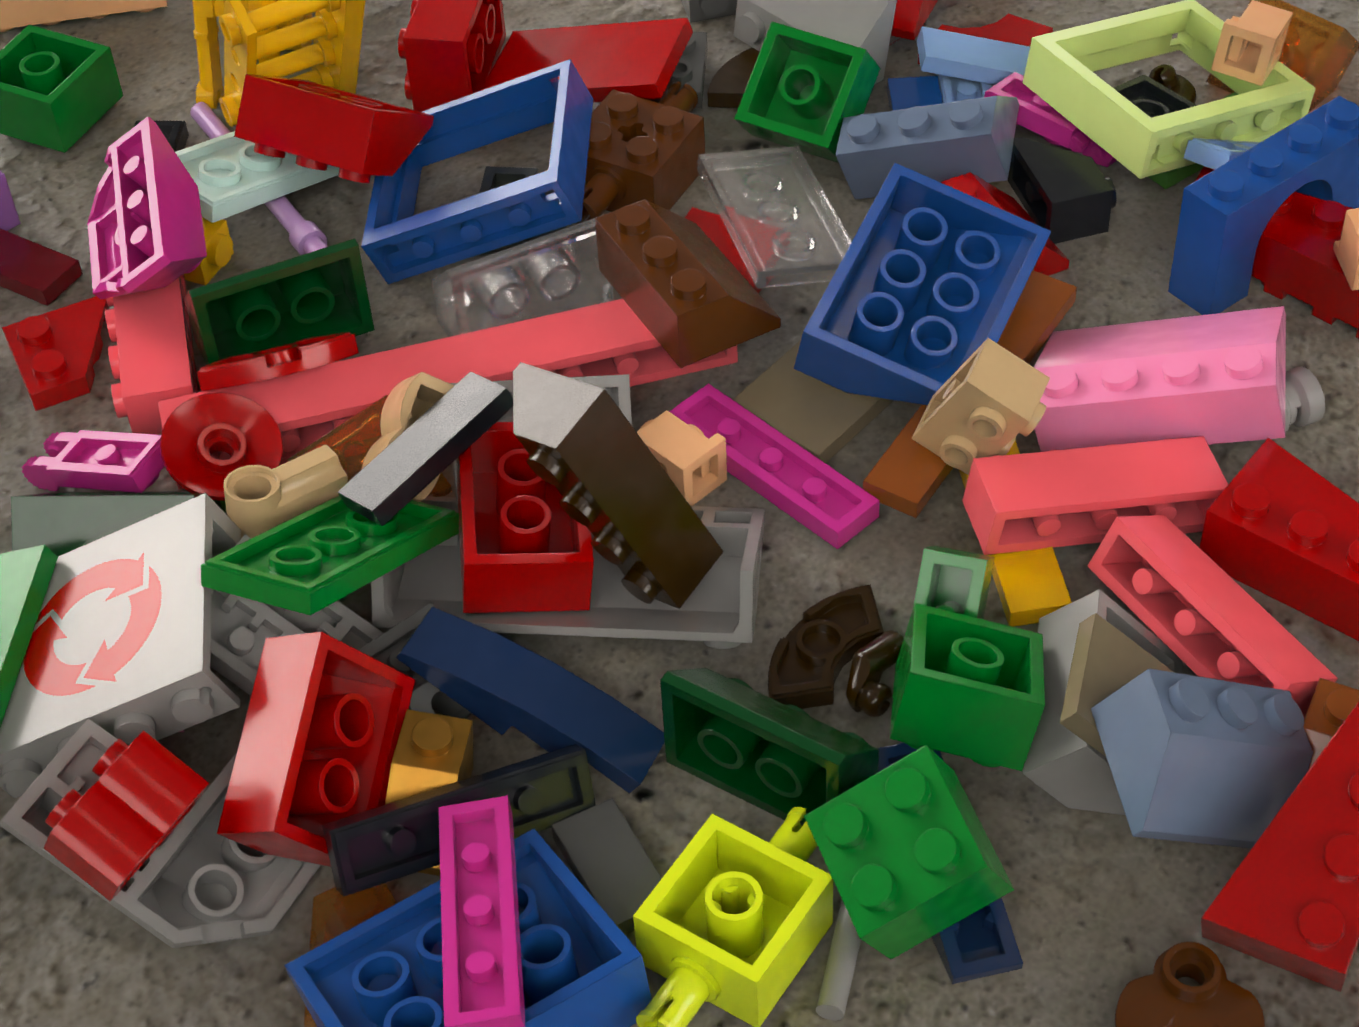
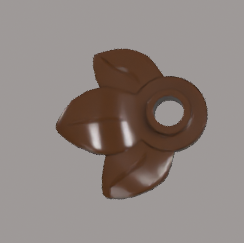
(1166, 1002)

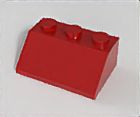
(328, 127)
(312, 744)

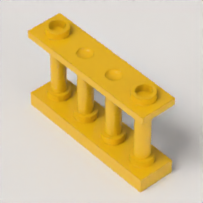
(333, 55)

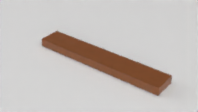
(910, 472)

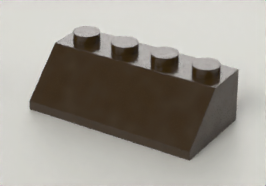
(611, 485)

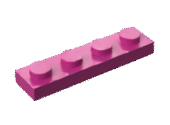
(781, 468)
(480, 916)

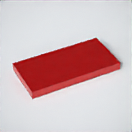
(612, 56)

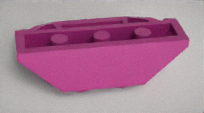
(144, 216)

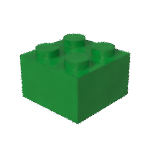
(54, 87)
(805, 90)
(968, 687)
(908, 853)

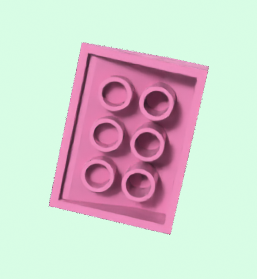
(1166, 381)

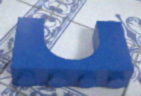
(1233, 204)

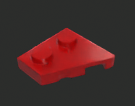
(58, 351)

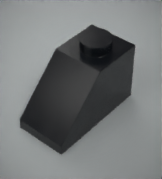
(1061, 190)

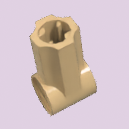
(267, 497)

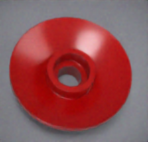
(218, 424)

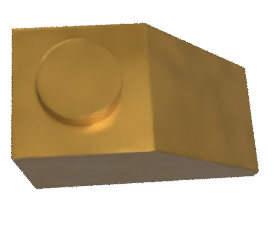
(429, 755)

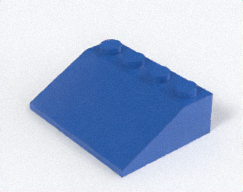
(918, 290)
(391, 967)

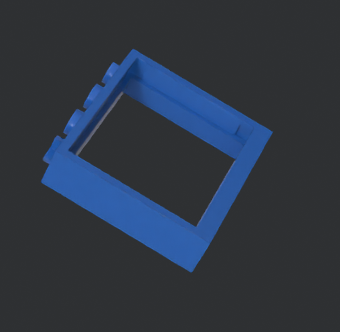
(520, 210)

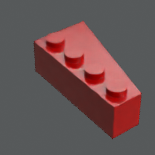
(1299, 257)
(1289, 537)
(1300, 881)

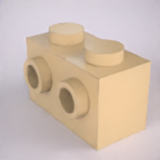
(982, 407)

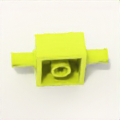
(733, 921)

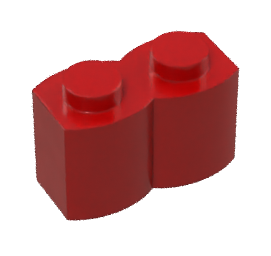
(124, 814)

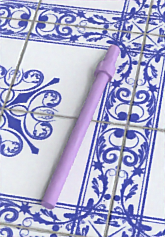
(303, 234)

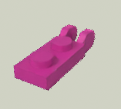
(97, 461)

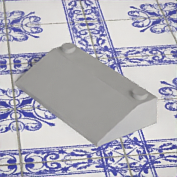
(717, 611)

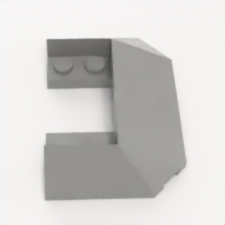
(196, 881)

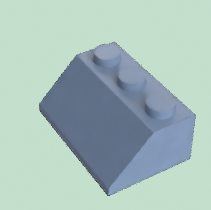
(930, 140)
(1202, 756)

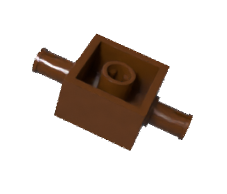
(642, 150)

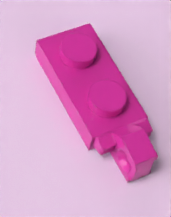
(1046, 121)

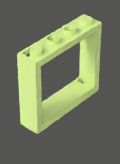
(1063, 76)

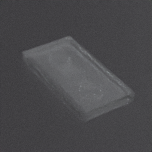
(776, 215)

